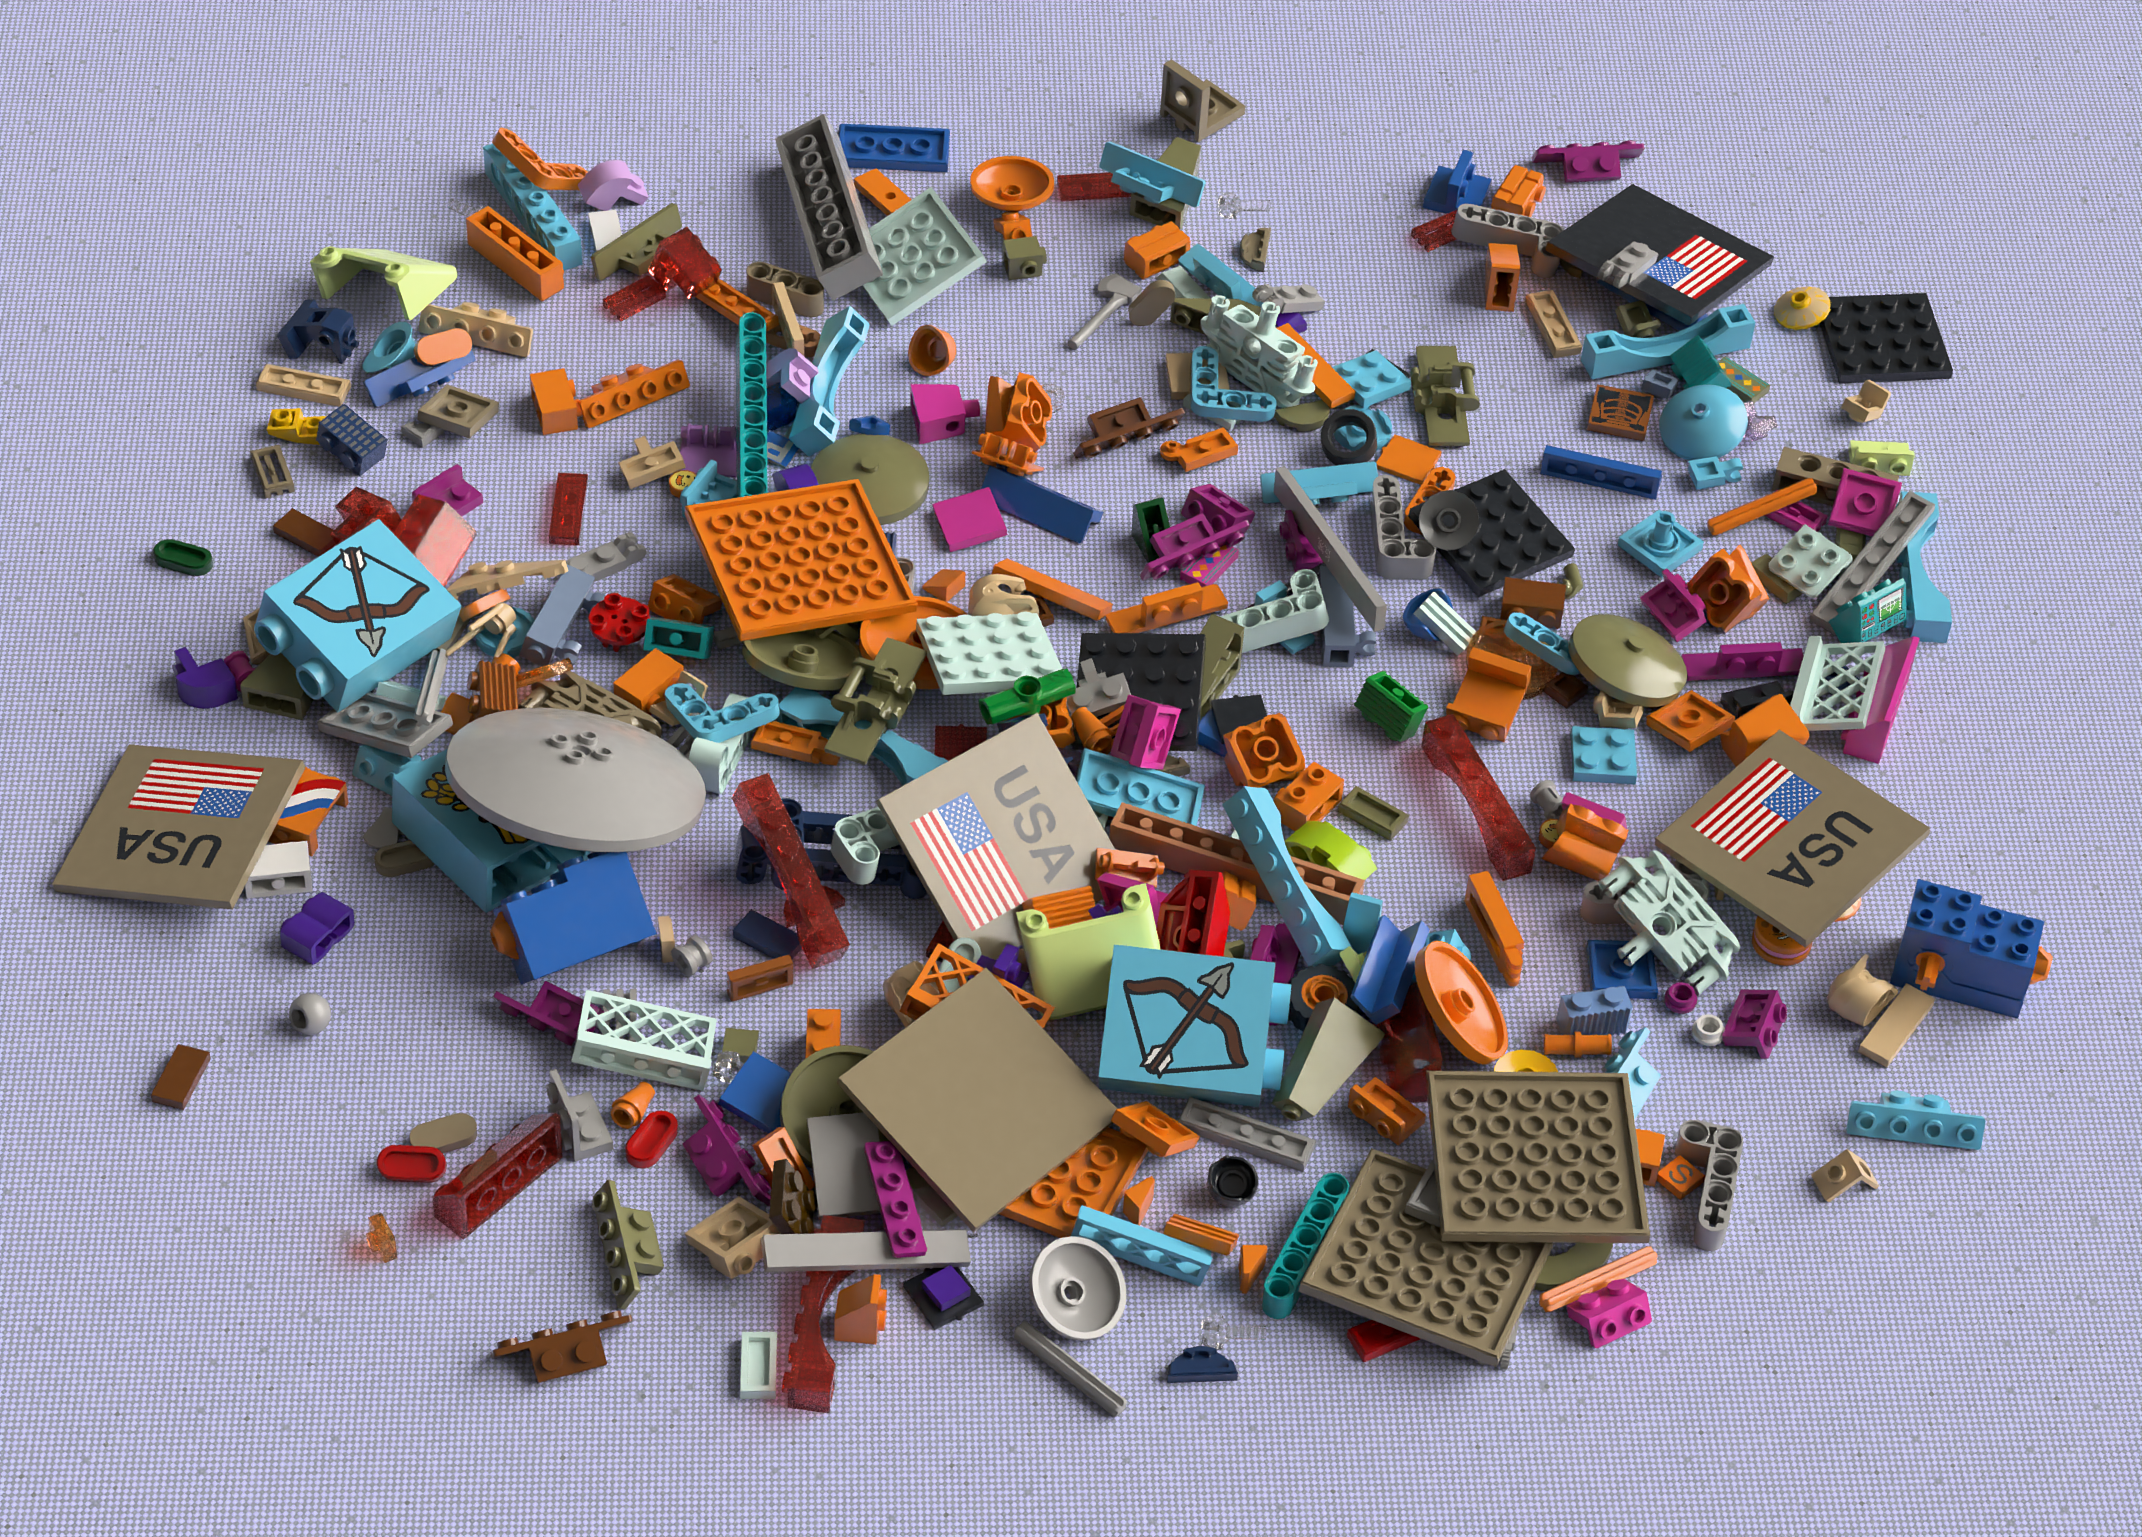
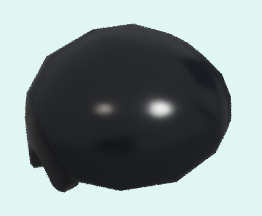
(1232, 1181)

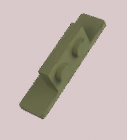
(637, 246)
(627, 1242)

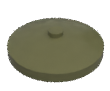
(887, 468)
(803, 658)
(1627, 660)
(815, 1093)

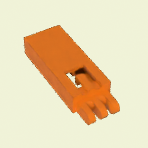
(1495, 925)

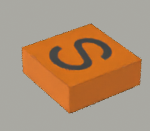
(1680, 1177)

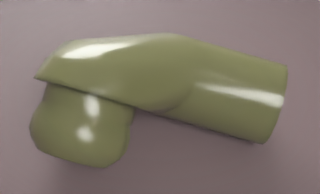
(1573, 580)

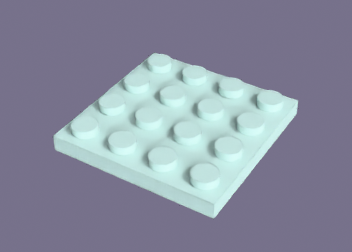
(920, 255)
(986, 651)

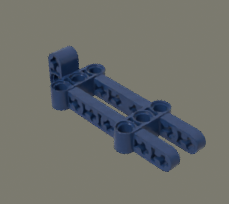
(818, 829)

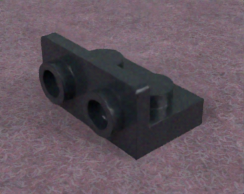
(1743, 700)

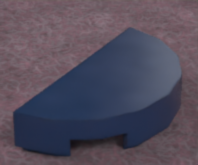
(1201, 1365)

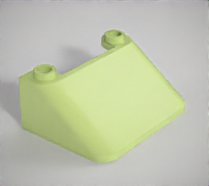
(414, 278)
(1074, 961)

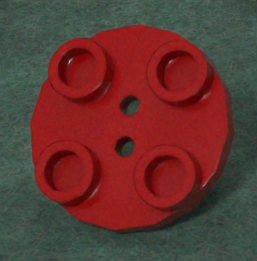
(618, 621)

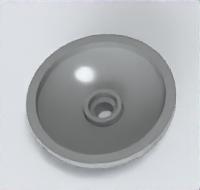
(1092, 1281)

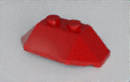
(1195, 915)

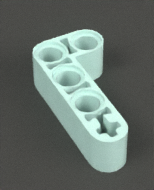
(1285, 617)
(718, 760)
(858, 844)

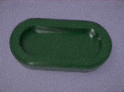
(183, 557)

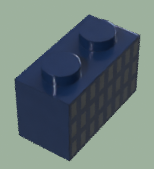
(351, 440)

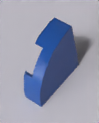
(869, 425)

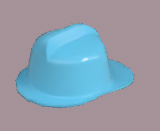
(391, 348)

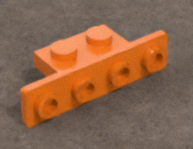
(632, 390)
(1168, 608)

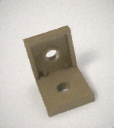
(1196, 102)

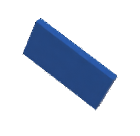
(895, 147)

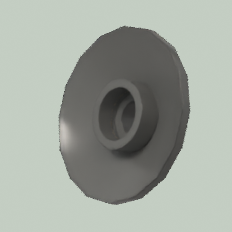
(1462, 511)

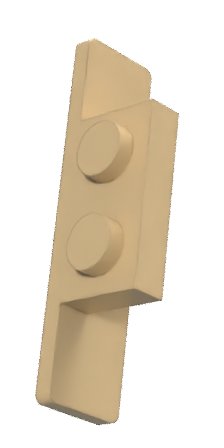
(486, 328)

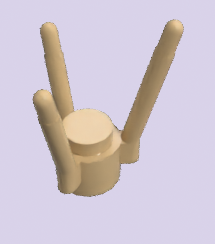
(496, 621)

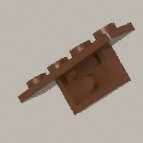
(1122, 423)
(566, 1351)

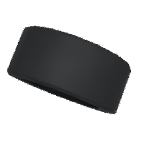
(1345, 418)

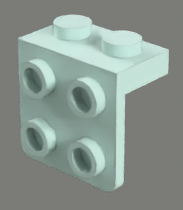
(1810, 562)

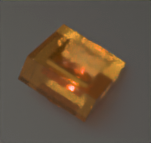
(381, 1238)

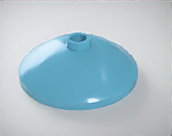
(1705, 433)

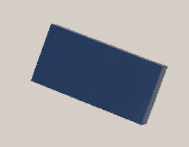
(767, 936)

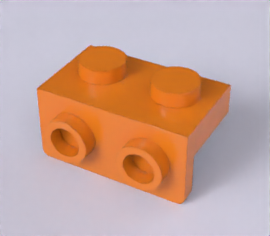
(1385, 1110)

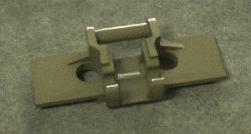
(1433, 395)
(882, 706)

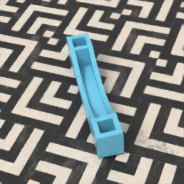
(1613, 353)
(815, 419)
(1927, 608)
(814, 712)
(1260, 831)

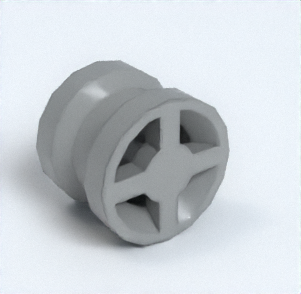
(691, 955)

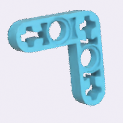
(1212, 395)
(1529, 633)
(718, 725)

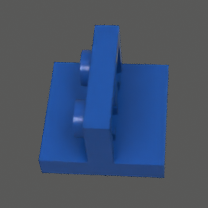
(1457, 186)

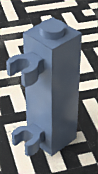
(557, 616)
(1339, 635)

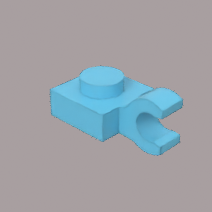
(1712, 473)

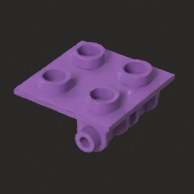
(701, 447)

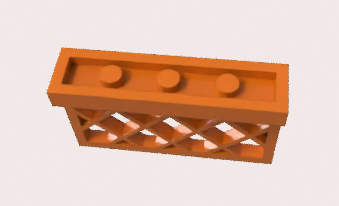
(919, 1002)

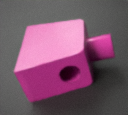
(940, 411)

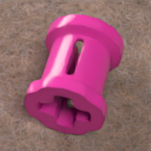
(239, 666)

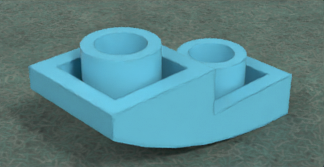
(1361, 920)

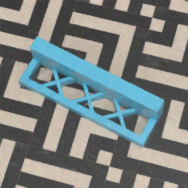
(1143, 1246)

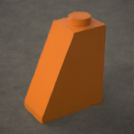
(1501, 277)

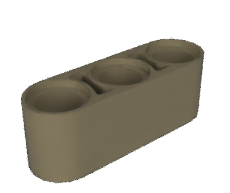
(803, 291)

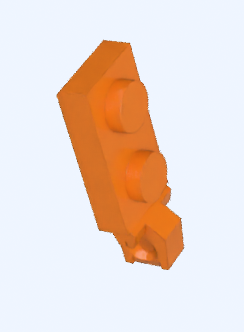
(793, 743)

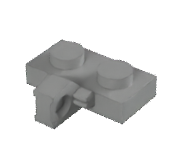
(1098, 692)

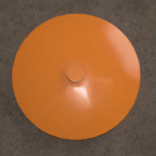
(903, 629)
(1461, 1002)

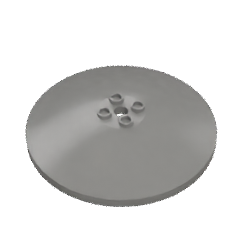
(575, 780)

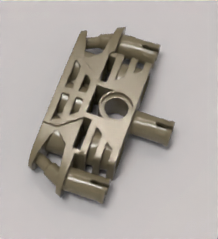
(583, 695)

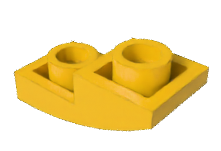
(293, 427)

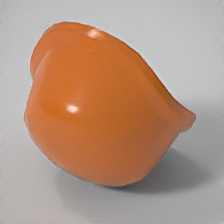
(931, 350)

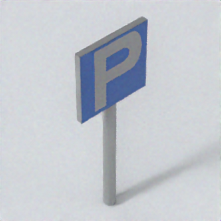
(780, 448)

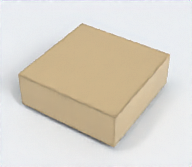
(666, 938)

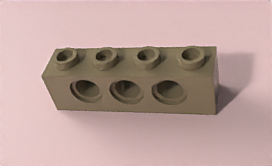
(1825, 472)

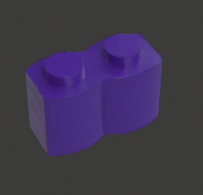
(317, 927)

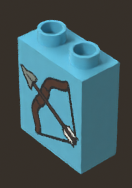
(356, 616)
(1191, 1026)

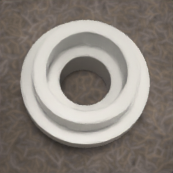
(1708, 1030)

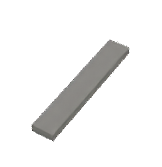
(1875, 557)
(859, 1251)

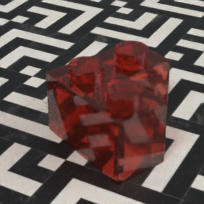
(684, 263)
(360, 510)

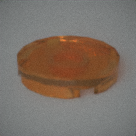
(543, 672)

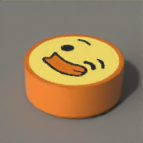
(680, 480)
(1548, 833)

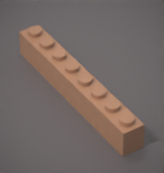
(1195, 848)

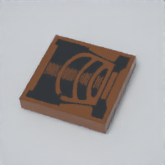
(1620, 412)

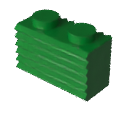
(1390, 706)

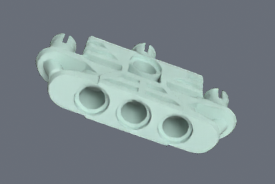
(1258, 351)
(1674, 904)

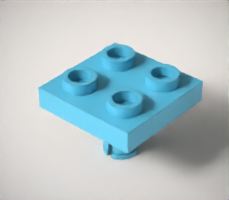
(1660, 542)

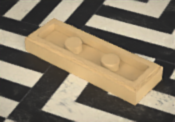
(787, 318)
(1553, 324)
(303, 385)
(1896, 1025)

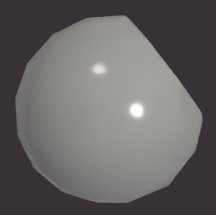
(310, 1013)

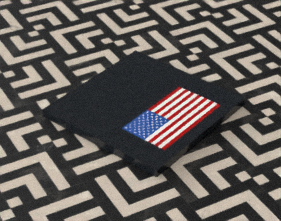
(1694, 262)

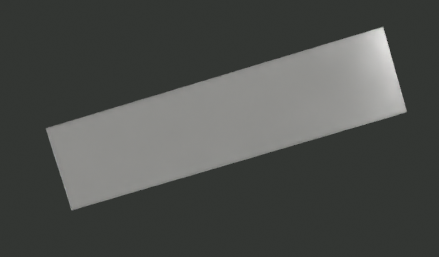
(1247, 1134)

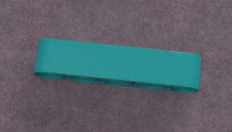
(1295, 1255)

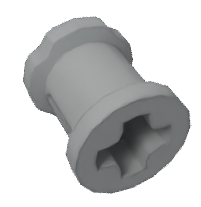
(1548, 798)

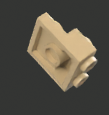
(732, 1237)

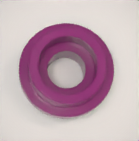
(1680, 998)

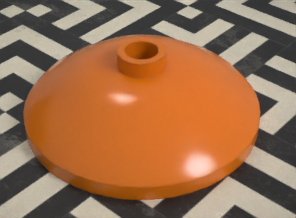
(1012, 183)

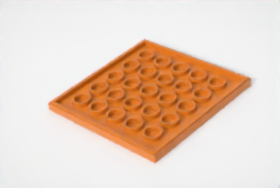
(799, 559)

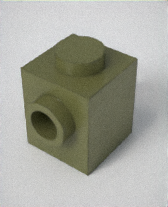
(1023, 258)

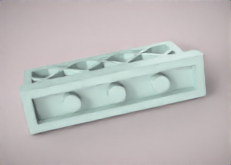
(1812, 684)
(641, 1057)

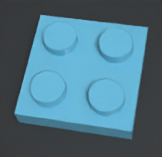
(1373, 378)
(1603, 755)

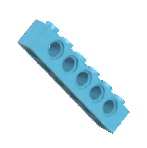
(533, 209)

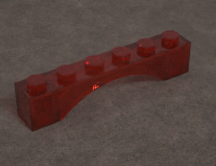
(1503, 834)
(813, 914)
(813, 1370)

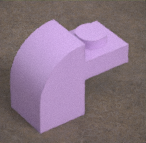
(608, 182)
(792, 372)

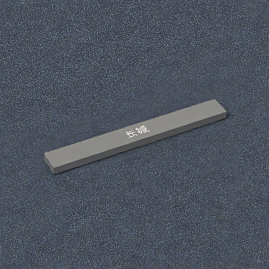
(1330, 549)

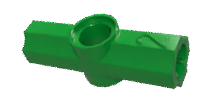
(1027, 696)

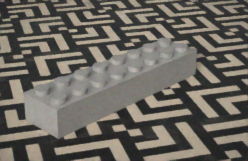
(828, 207)

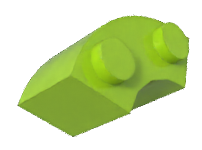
(1330, 848)

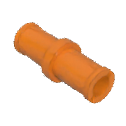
(1577, 1044)

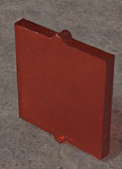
(955, 740)

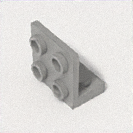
(580, 1121)

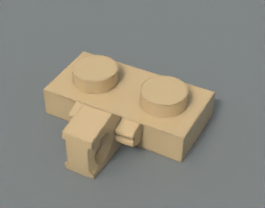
(651, 463)

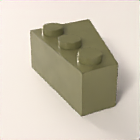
(1222, 658)

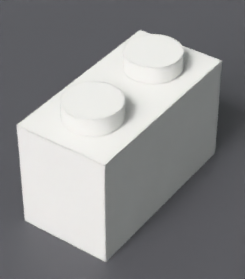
(281, 871)

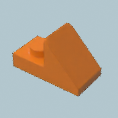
(776, 1147)

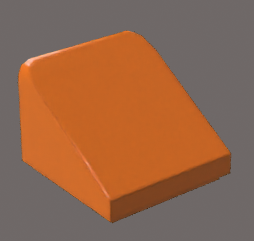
(945, 584)
(458, 709)
(1138, 1200)
(1251, 1263)

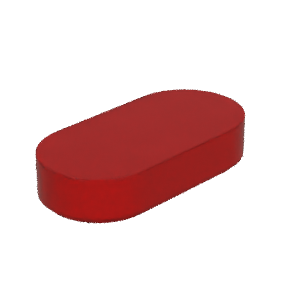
(651, 1139)
(411, 1163)

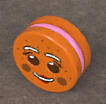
(1777, 946)

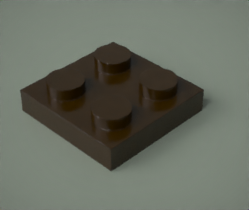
(791, 1201)

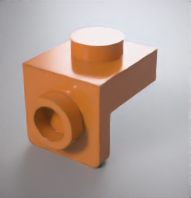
(1013, 225)

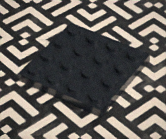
(1885, 339)
(1511, 535)
(1156, 668)

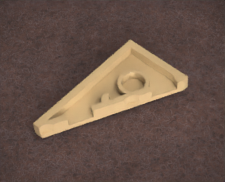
(503, 575)

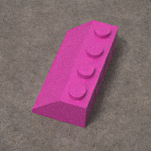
(1888, 693)

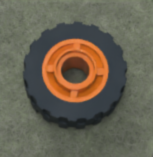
(1315, 986)

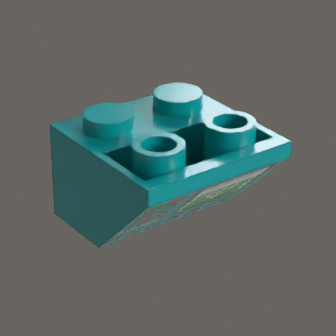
(1871, 613)

